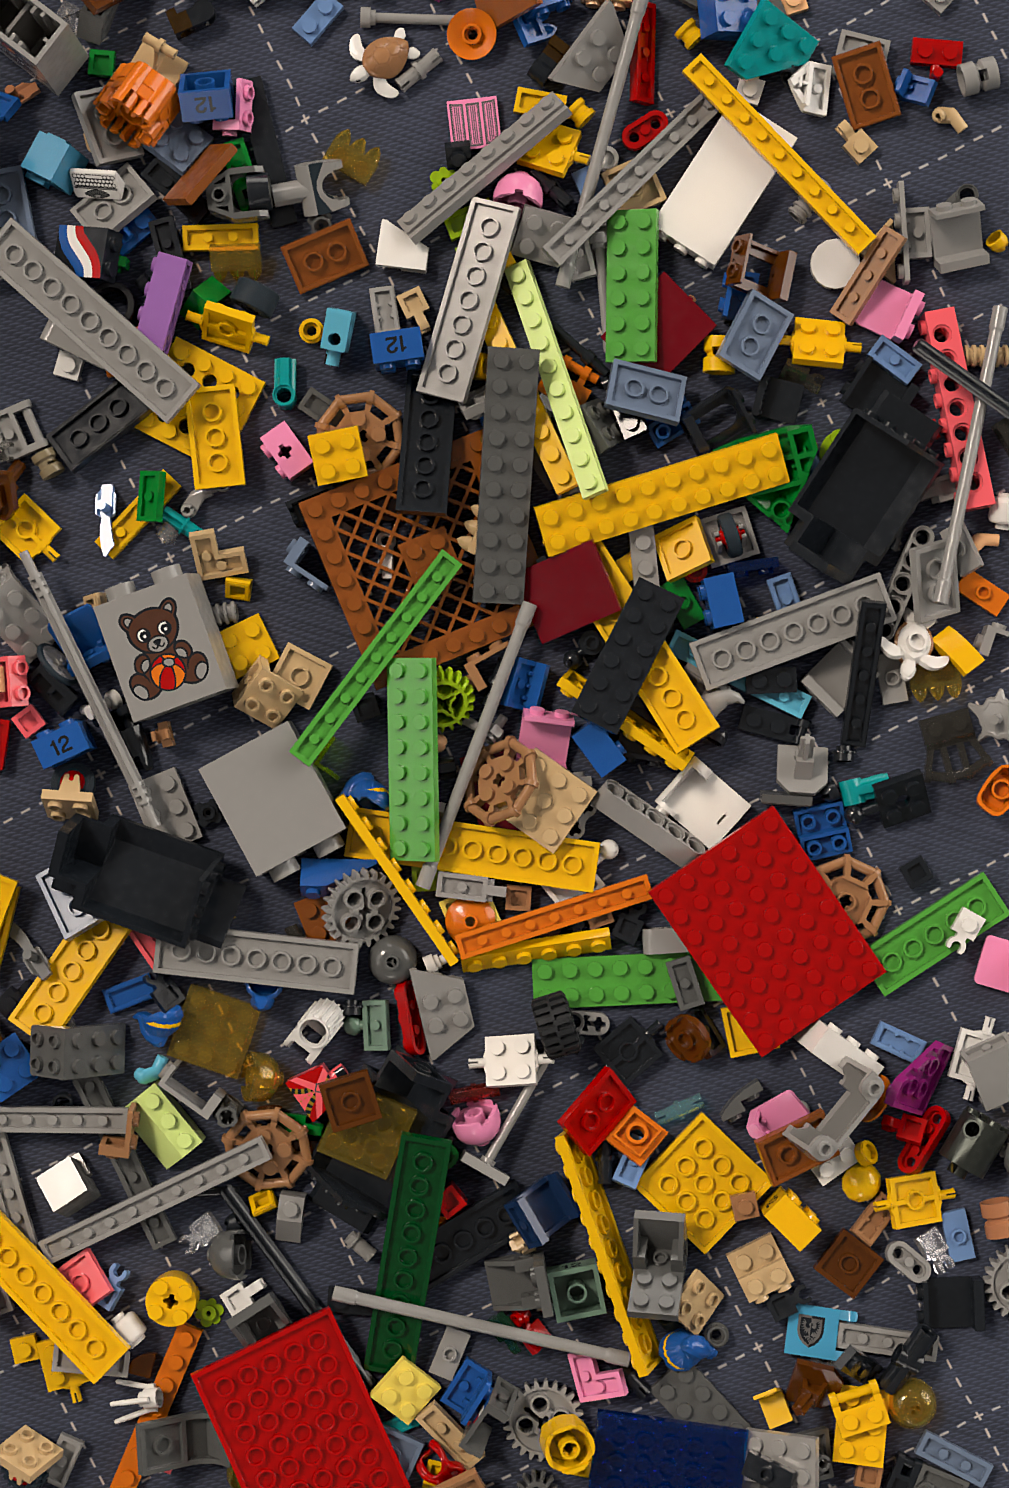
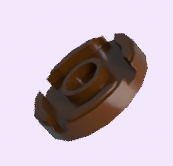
(687, 1038)

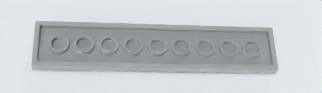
(93, 323)

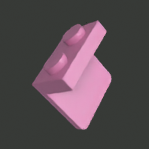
(891, 312)
(994, 964)
(775, 1114)

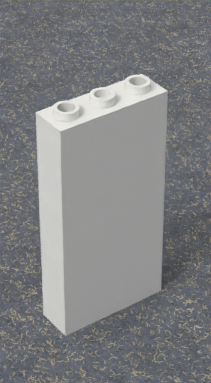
(716, 194)

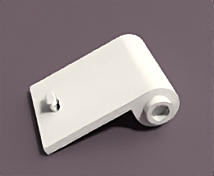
(699, 801)

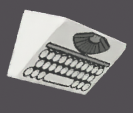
(97, 183)

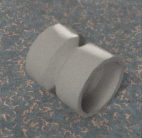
(969, 76)

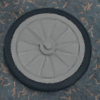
(55, 663)

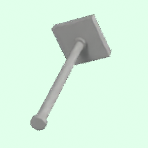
(486, 1163)

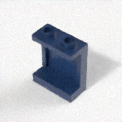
(542, 1209)

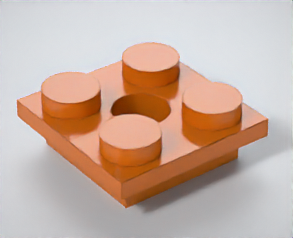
(636, 1150)

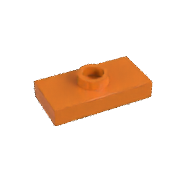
(983, 593)

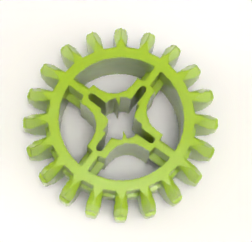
(453, 685)

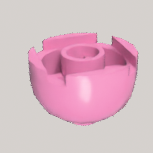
(518, 190)
(477, 1122)

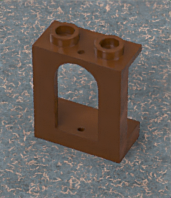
(780, 274)

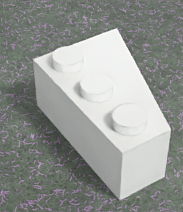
(832, 1047)

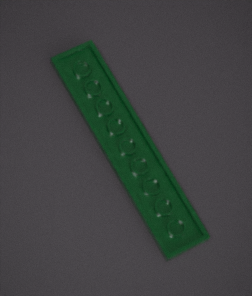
(408, 1247)

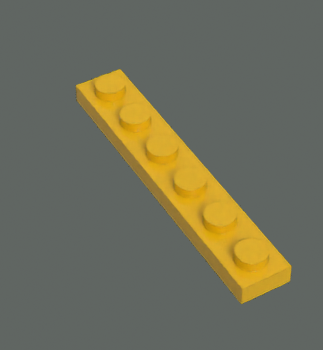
(541, 948)

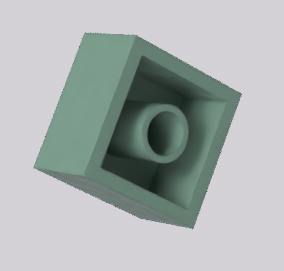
(576, 1290)

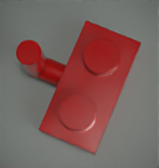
(936, 55)

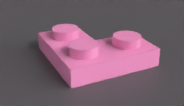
(592, 1383)

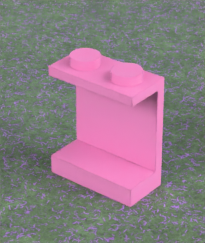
(547, 732)

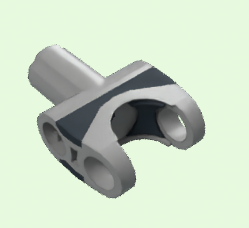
(309, 189)

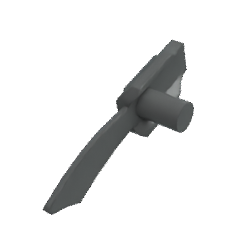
(32, 957)

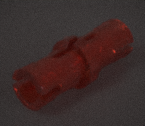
(472, 1093)

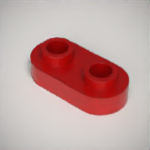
(643, 130)

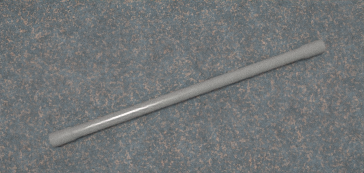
(636, 14)
(944, 582)
(521, 625)
(353, 1297)

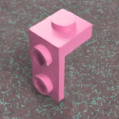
(243, 111)

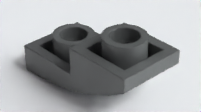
(733, 1108)

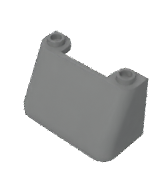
(862, 1093)

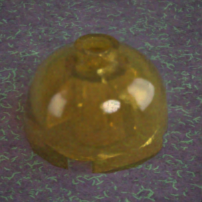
(261, 1077)
(915, 1394)

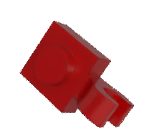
(908, 1129)

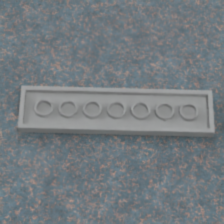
(468, 300)
(786, 632)
(265, 961)

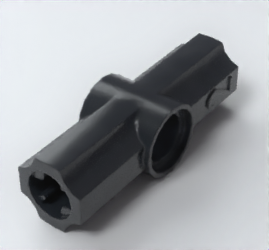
(907, 1358)

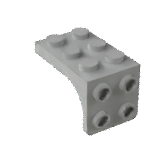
(21, 617)

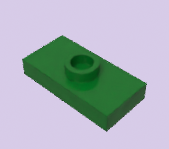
(690, 611)

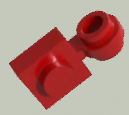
(522, 1318)

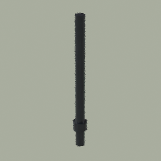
(588, 357)

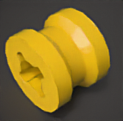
(689, 34)
(580, 113)

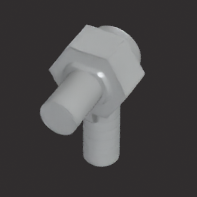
(495, 731)

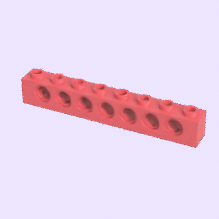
(945, 321)

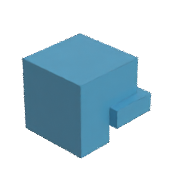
(51, 160)

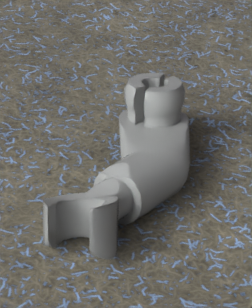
(196, 499)

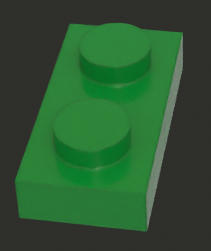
(151, 496)

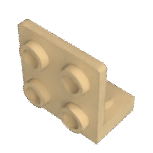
(265, 694)

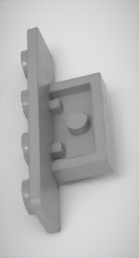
(915, 226)

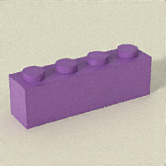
(164, 298)

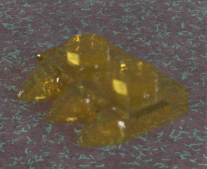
(355, 163)
(236, 259)
(936, 682)

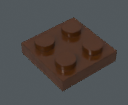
(350, 1100)
(848, 1263)

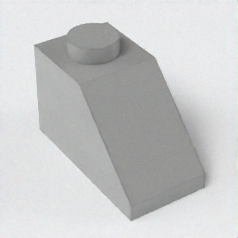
(290, 1216)

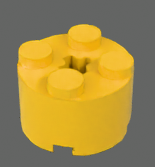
(185, 1293)
(564, 1430)

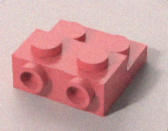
(16, 686)

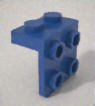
(87, 635)
(468, 1389)

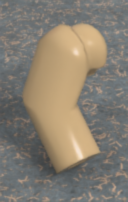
(949, 115)

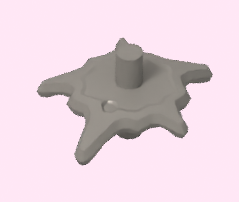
(993, 717)

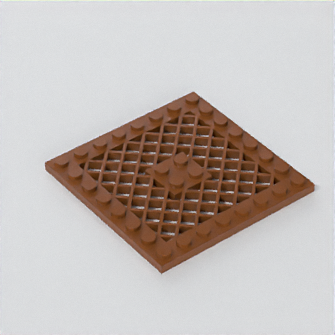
(416, 555)

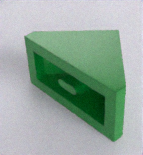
(208, 290)

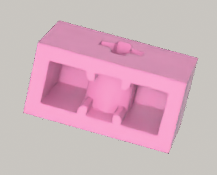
(281, 437)

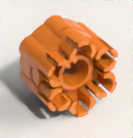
(141, 100)

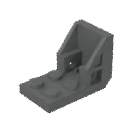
(658, 1264)
(519, 1283)
(259, 1320)

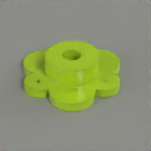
(437, 176)
(210, 1305)

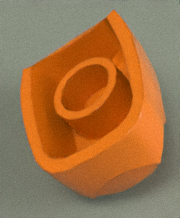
(994, 793)

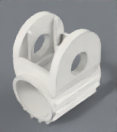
(324, 1018)

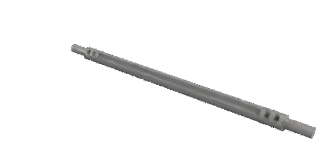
(89, 688)

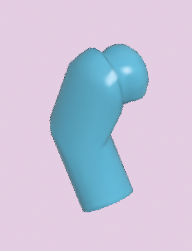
(151, 1074)

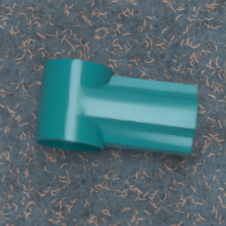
(285, 381)
(859, 790)

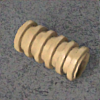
(975, 355)

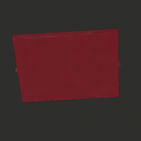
(679, 325)
(569, 591)

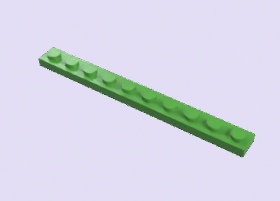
(375, 658)

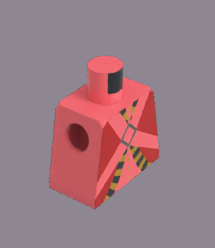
(306, 1088)

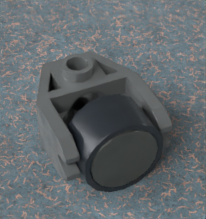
(258, 192)

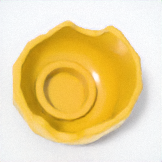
(861, 1182)

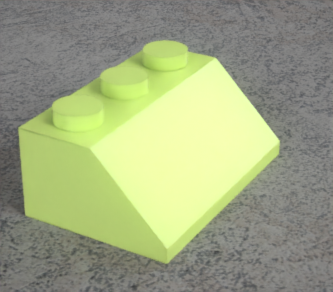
(165, 1125)

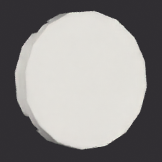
(833, 264)

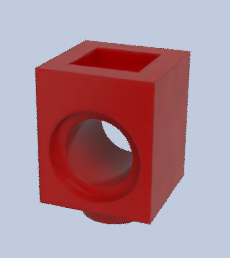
(452, 1200)

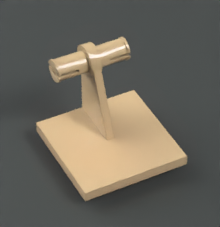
(161, 58)

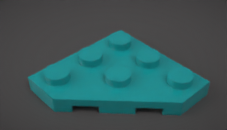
(769, 44)

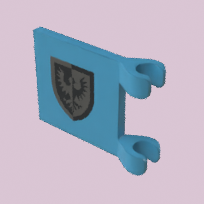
(815, 1331)

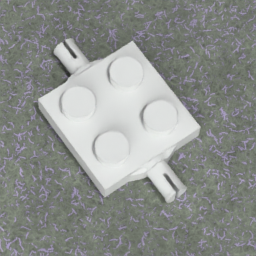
(966, 1039)
(510, 1061)

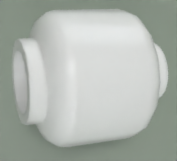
(1000, 511)
(129, 1327)

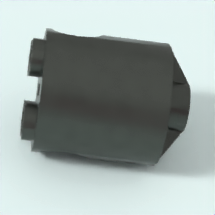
(973, 1143)

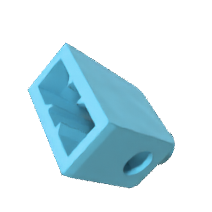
(338, 322)

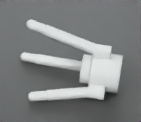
(150, 1399)

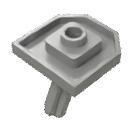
(802, 767)

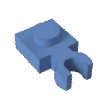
(115, 1280)

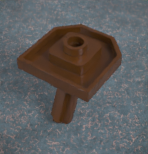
(8, 489)
(811, 1384)

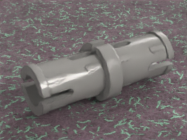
(418, 70)

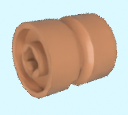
(997, 1215)

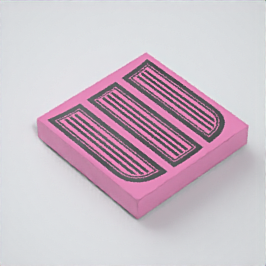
(474, 121)

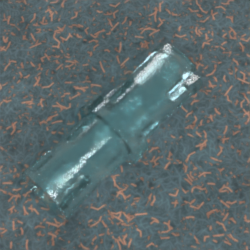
(679, 1109)

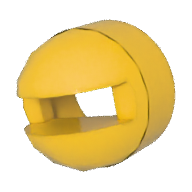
(997, 241)

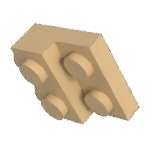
(760, 1268)

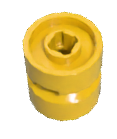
(712, 364)

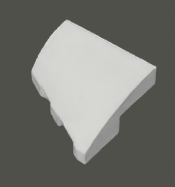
(399, 251)

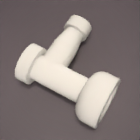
(112, 700)

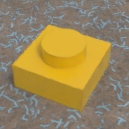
(24, 1348)

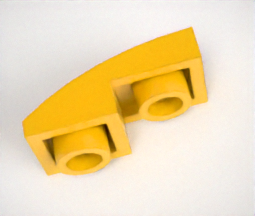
(958, 650)

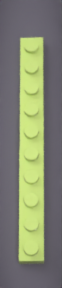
(556, 380)

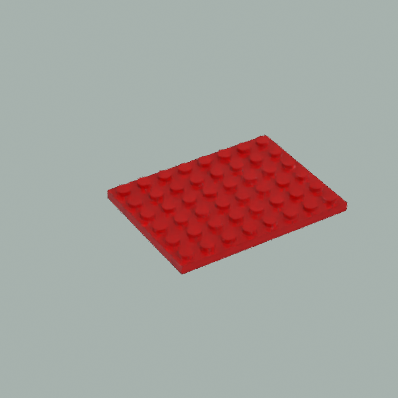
(767, 931)
(298, 1412)

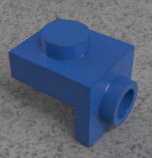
(915, 88)

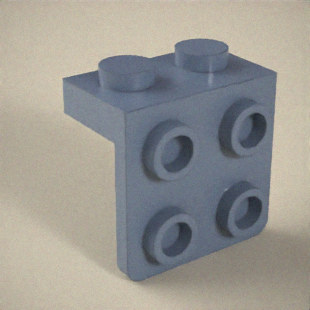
(297, 550)

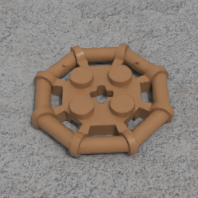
(370, 423)
(489, 779)
(858, 892)
(282, 1147)

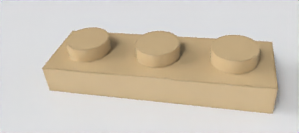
(446, 1432)

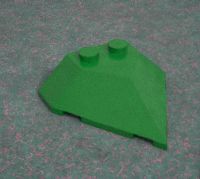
(799, 451)

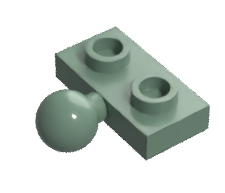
(374, 1025)

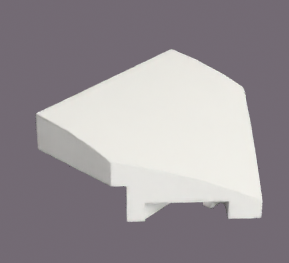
(811, 88)

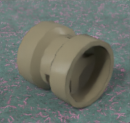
(48, 463)

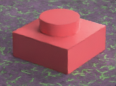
(29, 721)

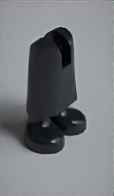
(133, 736)

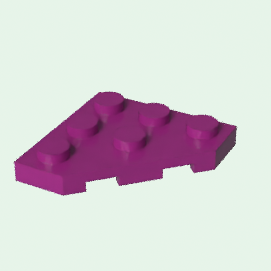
(916, 1083)

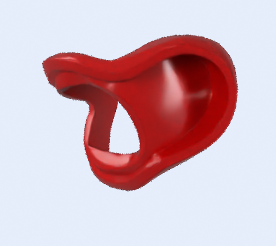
(448, 1470)

